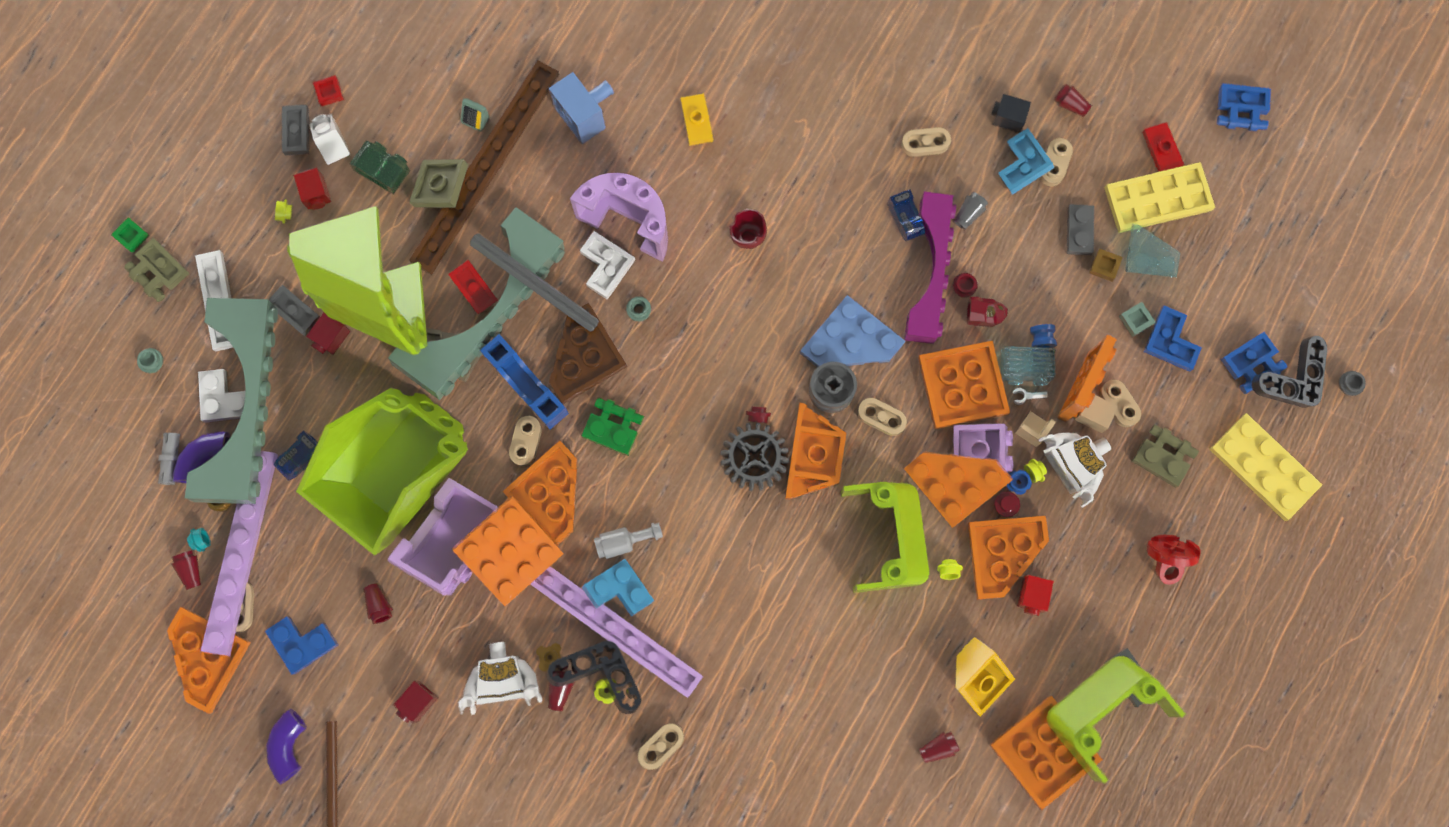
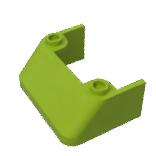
(913, 566)
(1096, 697)

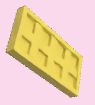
(1159, 197)
(1265, 467)

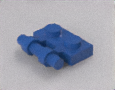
(1246, 100)
(1248, 356)

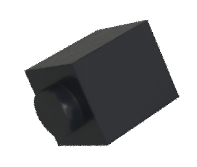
(1010, 113)

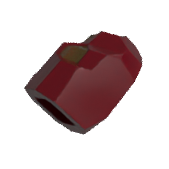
(985, 312)

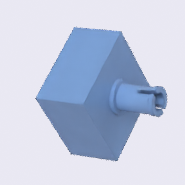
(579, 106)

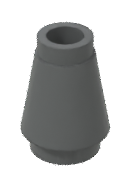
(970, 210)

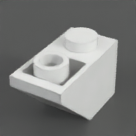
(328, 138)

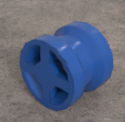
(1043, 336)

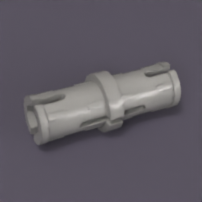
(168, 458)

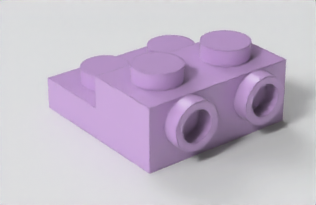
(984, 442)

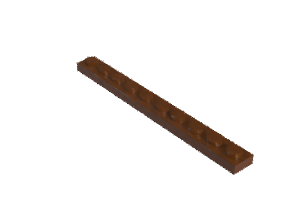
(485, 166)

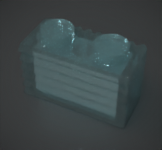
(1028, 364)

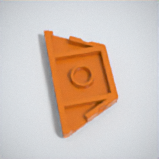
(815, 454)

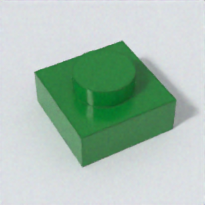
(130, 235)

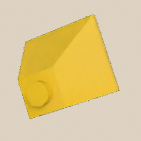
(981, 676)

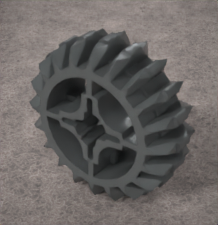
(745, 448)

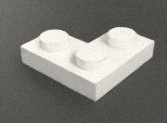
(612, 264)
(215, 400)

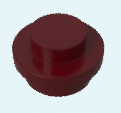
(965, 285)
(758, 414)
(1007, 504)

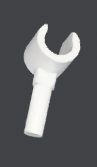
(1028, 395)

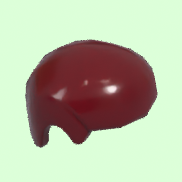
(748, 229)

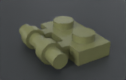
(161, 264)
(1161, 462)

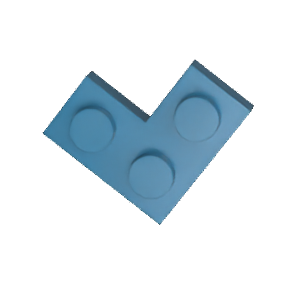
(1030, 165)
(620, 582)

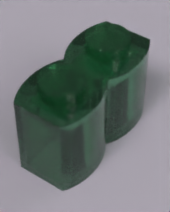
(380, 167)

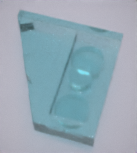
(1150, 254)

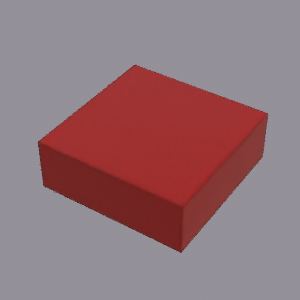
(328, 90)

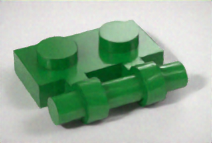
(608, 433)

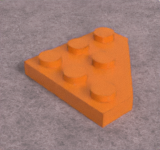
(957, 482)
(549, 492)
(1004, 551)
(202, 673)

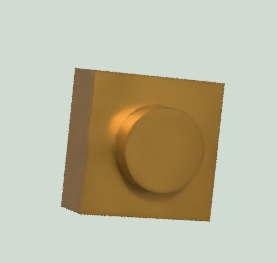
(1105, 265)

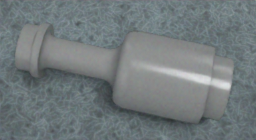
(621, 540)

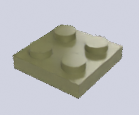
(439, 183)

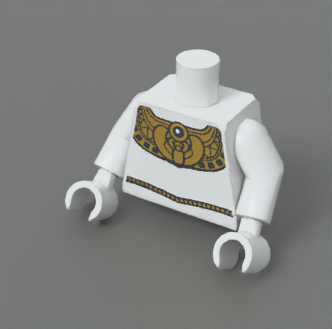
(1077, 462)
(499, 680)

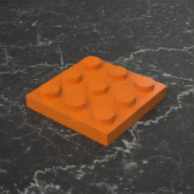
(1087, 378)
(963, 385)
(507, 551)
(1039, 756)

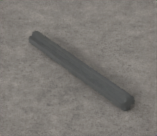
(534, 282)

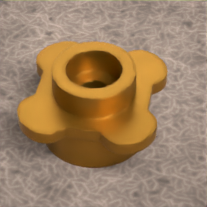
(544, 652)

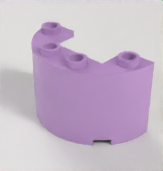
(629, 198)
(430, 551)

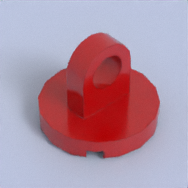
(1172, 553)

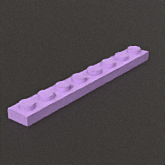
(237, 566)
(619, 631)

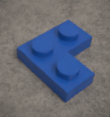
(1165, 340)
(300, 650)

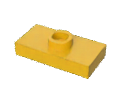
(696, 119)

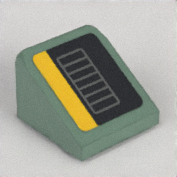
(474, 115)

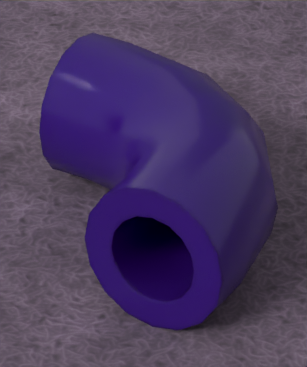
(198, 453)
(280, 746)

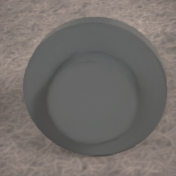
(1352, 383)

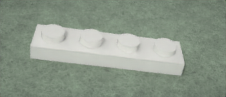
(214, 285)

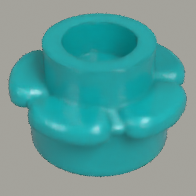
(198, 539)

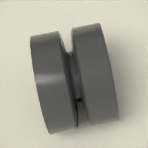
(842, 379)

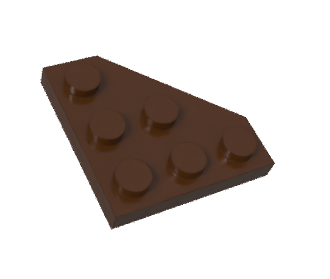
(583, 359)

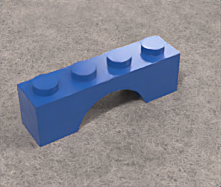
(524, 382)

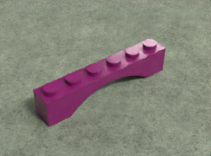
(923, 319)

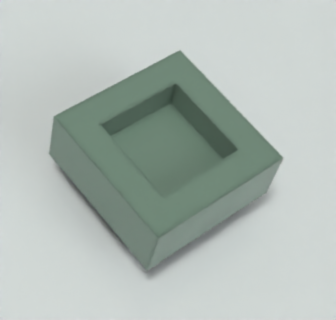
(1137, 319)

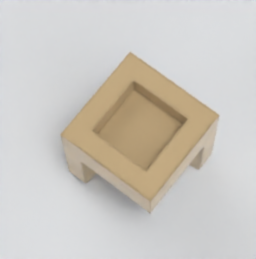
(1098, 414)
(1034, 428)

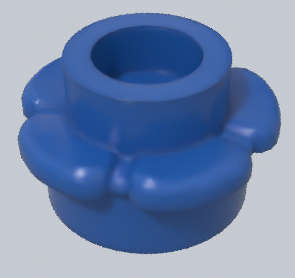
(1026, 482)

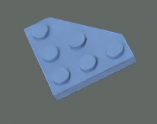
(852, 338)

